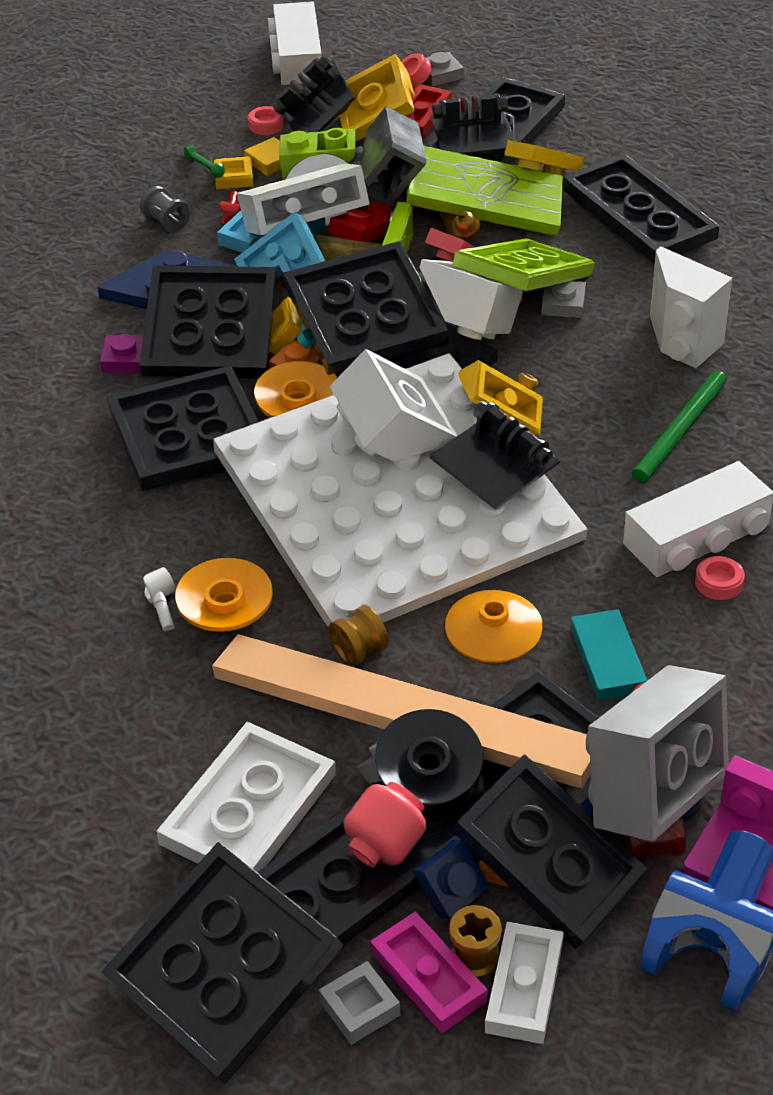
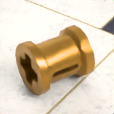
(475, 939)

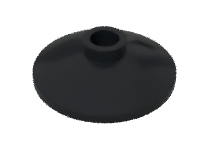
(433, 738)

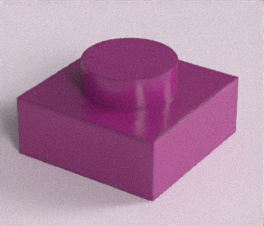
(121, 354)

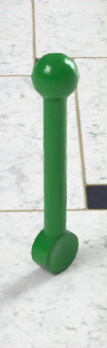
(217, 169)

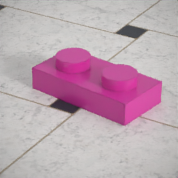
(428, 972)

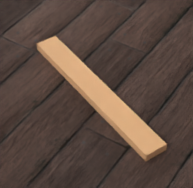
(381, 700)

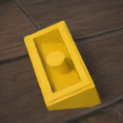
(513, 399)

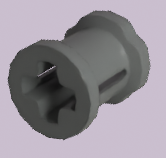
(164, 209)

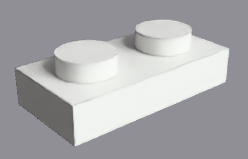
(524, 983)

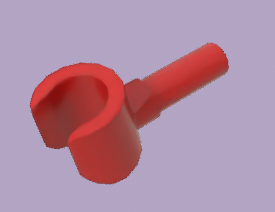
(230, 208)

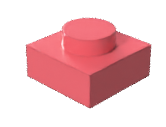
(446, 244)

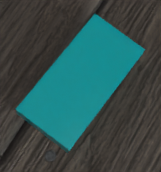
(607, 654)

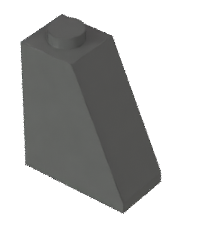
(391, 156)

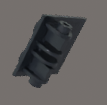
(318, 101)
(472, 130)
(495, 456)

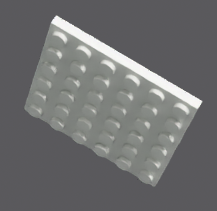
(383, 527)

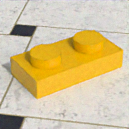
(533, 156)

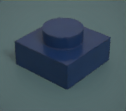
(451, 879)

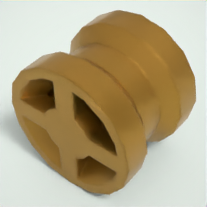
(358, 635)

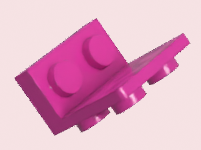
(744, 806)

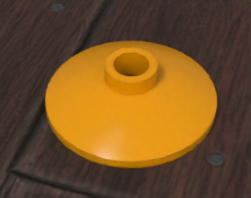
(292, 386)
(223, 594)
(493, 626)

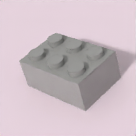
(658, 752)

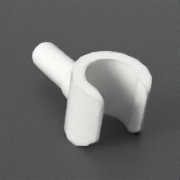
(158, 586)

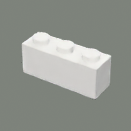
(293, 39)
(310, 195)
(698, 519)

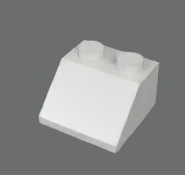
(470, 300)
(688, 307)
(390, 409)

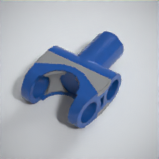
(718, 916)

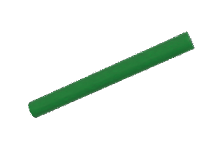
(678, 427)

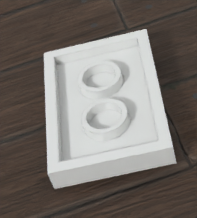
(248, 799)

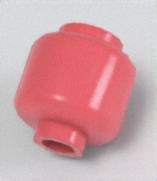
(384, 824)

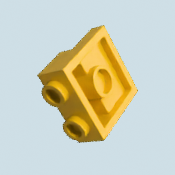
(375, 88)

